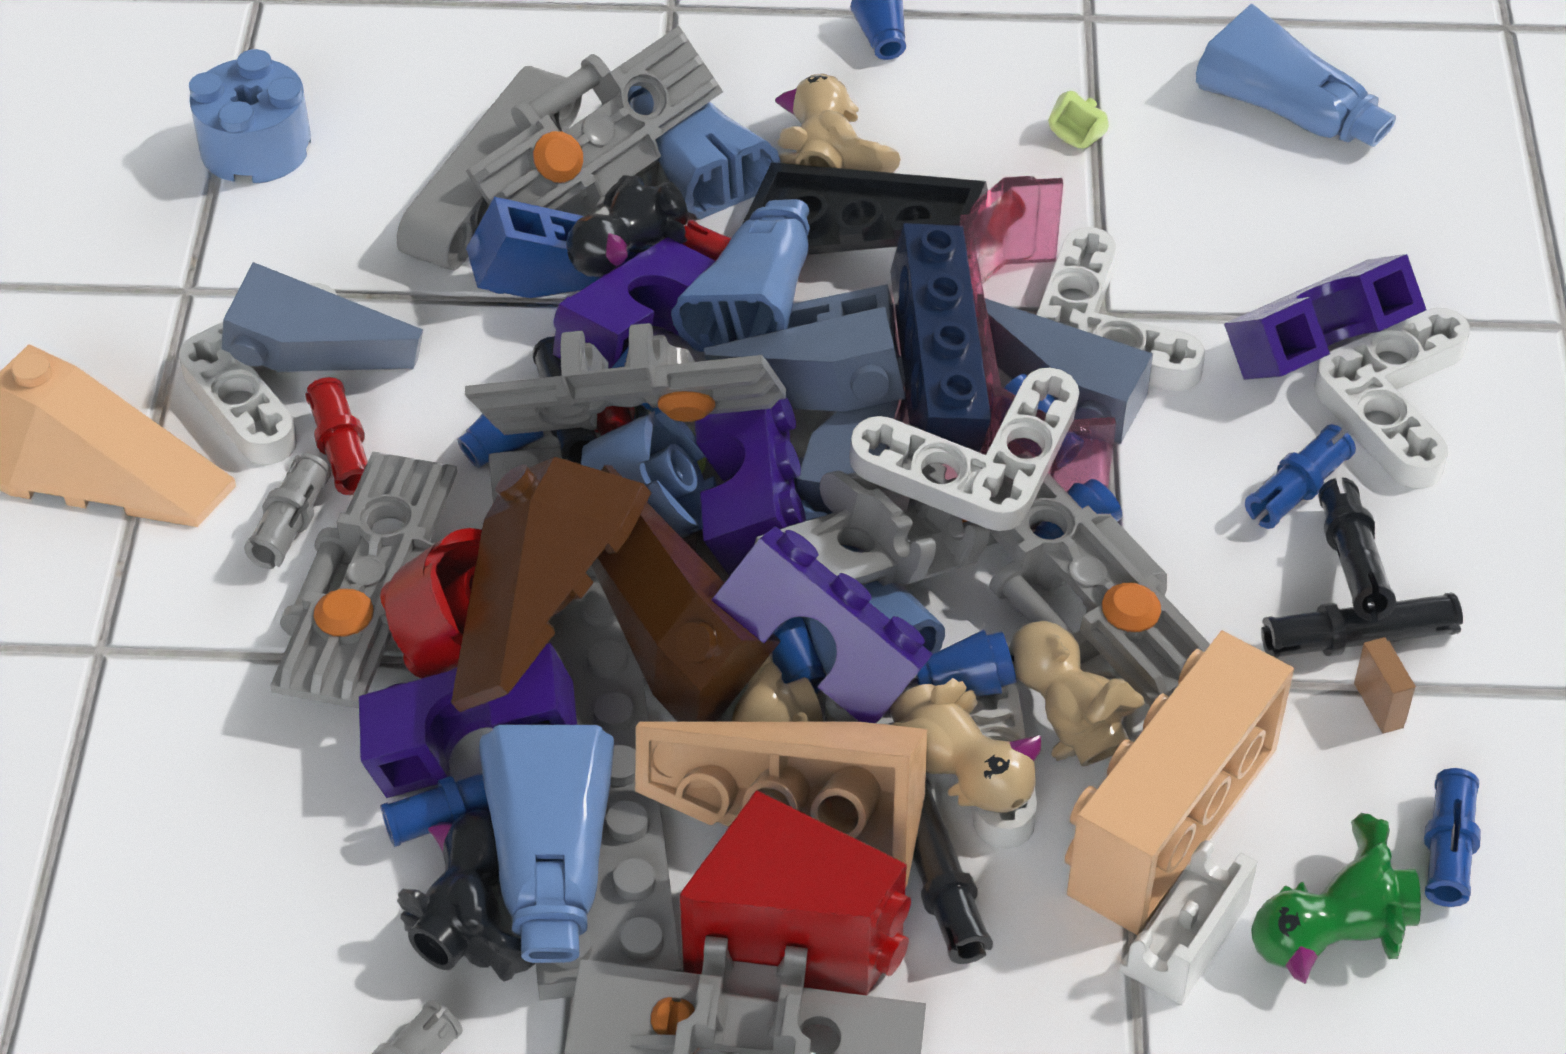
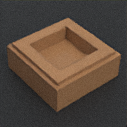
(1384, 685)

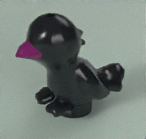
(635, 222)
(459, 908)

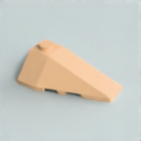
(88, 444)
(840, 773)

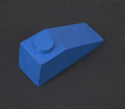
(524, 251)

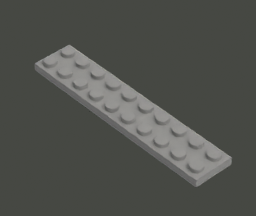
(633, 899)

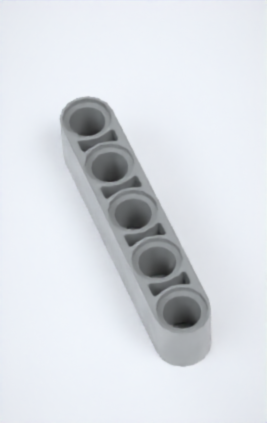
(450, 205)

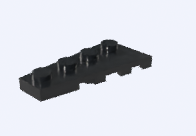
(865, 207)

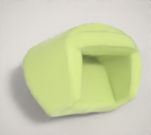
(1077, 120)

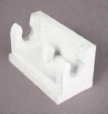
(1190, 924)

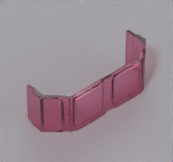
(1018, 226)

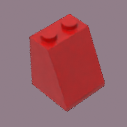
(800, 885)

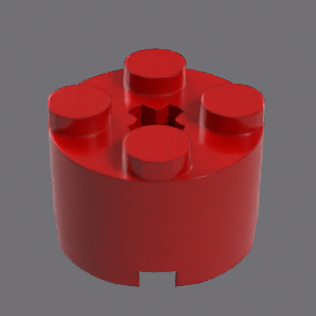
(430, 603)

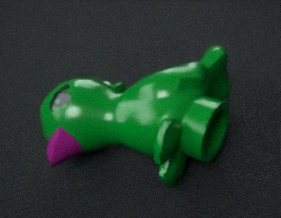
(1358, 905)

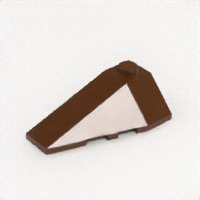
(533, 563)
(680, 638)

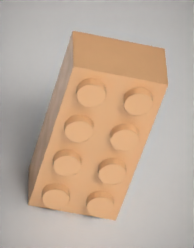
(1176, 780)

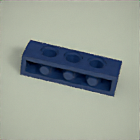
(940, 334)

